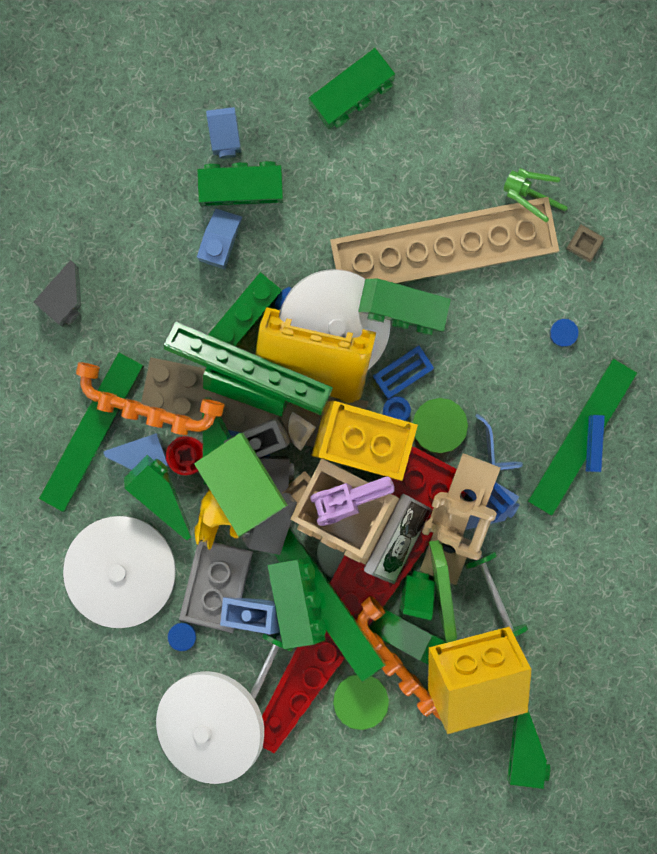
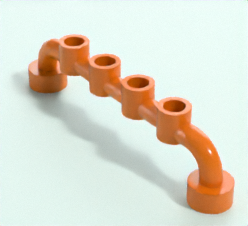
(155, 416)
(410, 683)

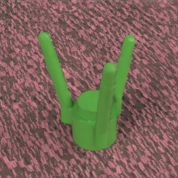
(519, 185)

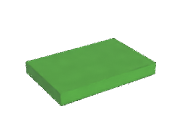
(240, 484)
(443, 591)

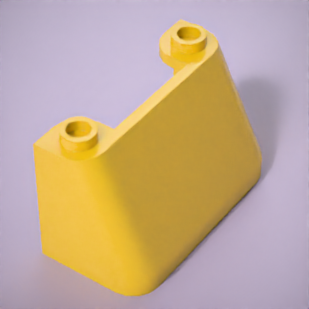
(317, 355)

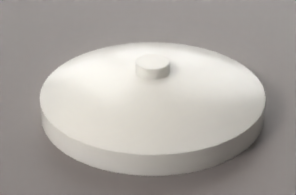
(330, 305)
(119, 572)
(210, 727)

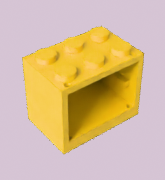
(364, 440)
(479, 680)

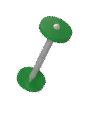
(481, 562)
(277, 642)

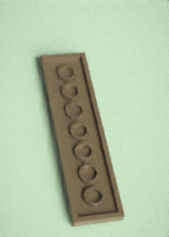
(181, 391)

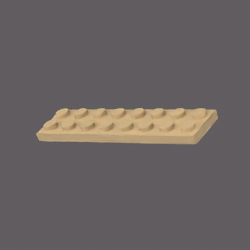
(448, 244)

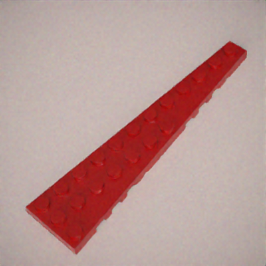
(315, 664)

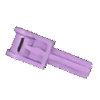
(343, 501)

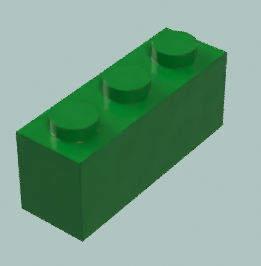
(352, 89)
(240, 184)
(404, 306)
(246, 311)
(241, 392)
(297, 602)

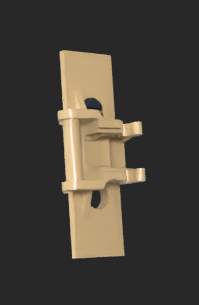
(453, 513)

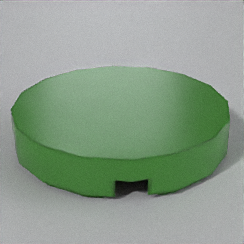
(440, 425)
(360, 703)

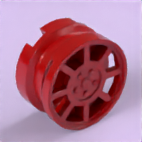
(183, 454)

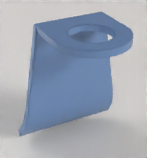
(490, 446)

